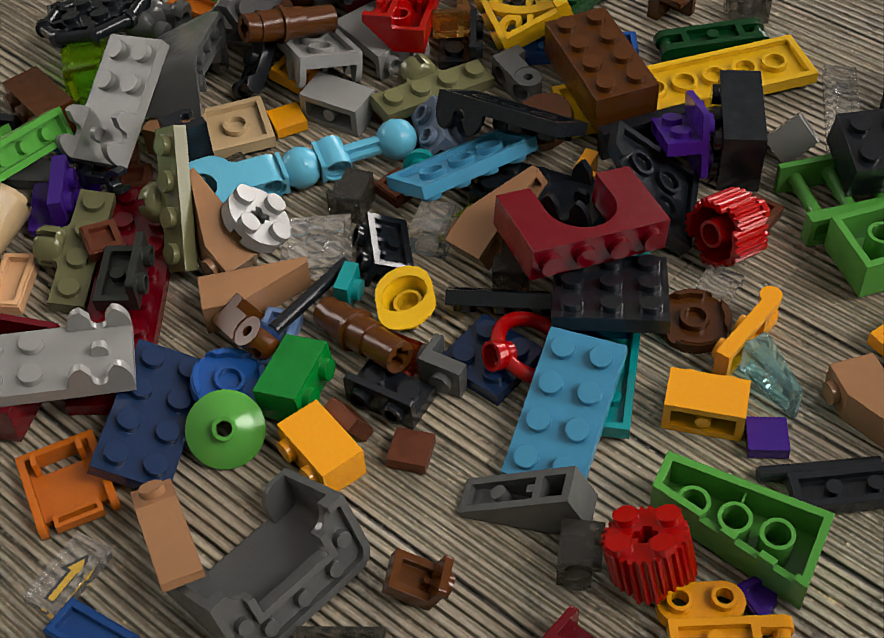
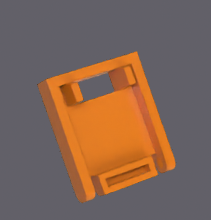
(68, 494)

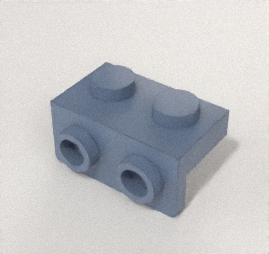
(430, 134)

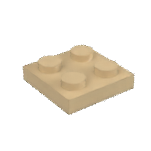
(239, 127)

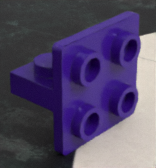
(687, 134)
(55, 200)

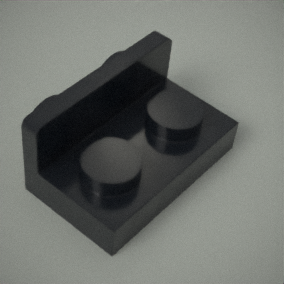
(462, 49)
(381, 245)
(388, 394)

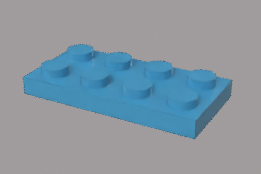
(461, 164)
(566, 403)

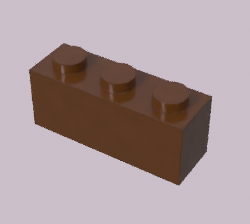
(34, 94)

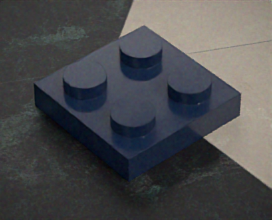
(491, 385)

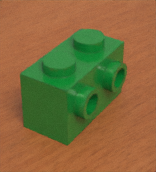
(294, 376)

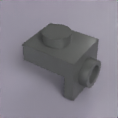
(440, 370)

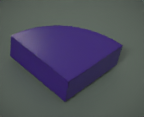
(758, 597)

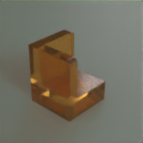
(452, 21)

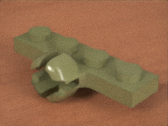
(423, 81)
(170, 199)
(65, 251)

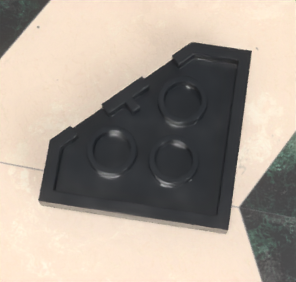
(664, 177)

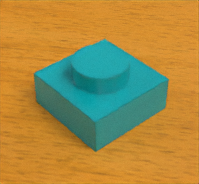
(348, 284)

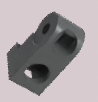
(515, 74)

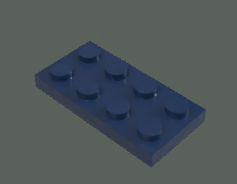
(147, 424)

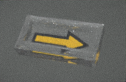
(67, 574)

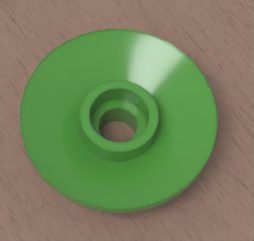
(246, 435)

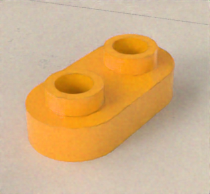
(702, 601)

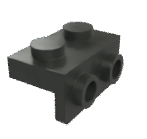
(124, 274)

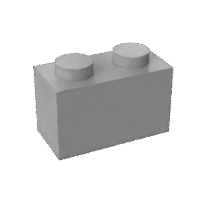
(337, 103)

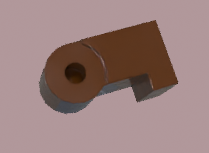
(244, 326)

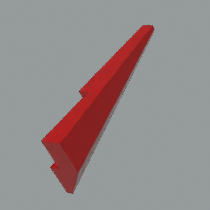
(402, 23)

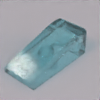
(771, 373)

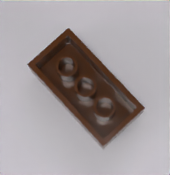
(600, 67)

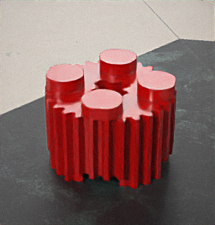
(729, 226)
(649, 551)

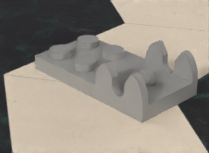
(322, 52)
(116, 103)
(69, 360)

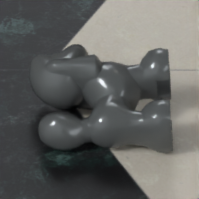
(160, 19)

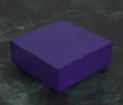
(767, 437)

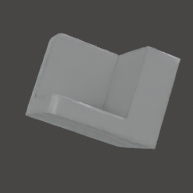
(792, 138)

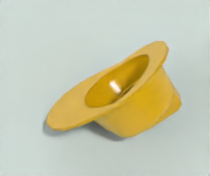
(405, 298)

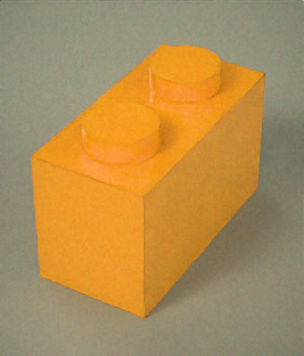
(706, 404)
(320, 447)

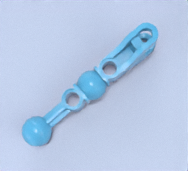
(304, 166)

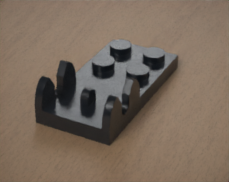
(505, 115)
(563, 197)

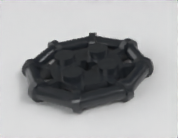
(88, 20)

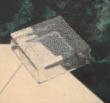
(721, 283)

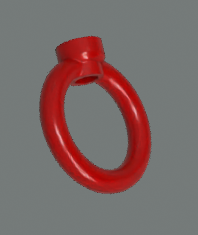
(502, 354)

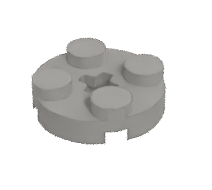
(257, 218)

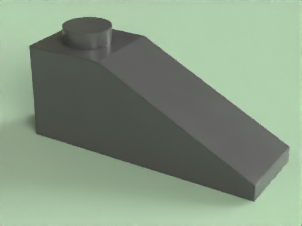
(530, 499)

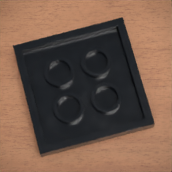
(614, 297)

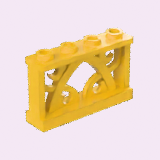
(523, 34)

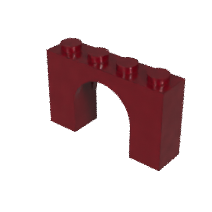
(551, 247)

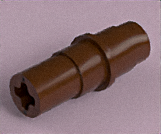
(287, 23)
(361, 333)

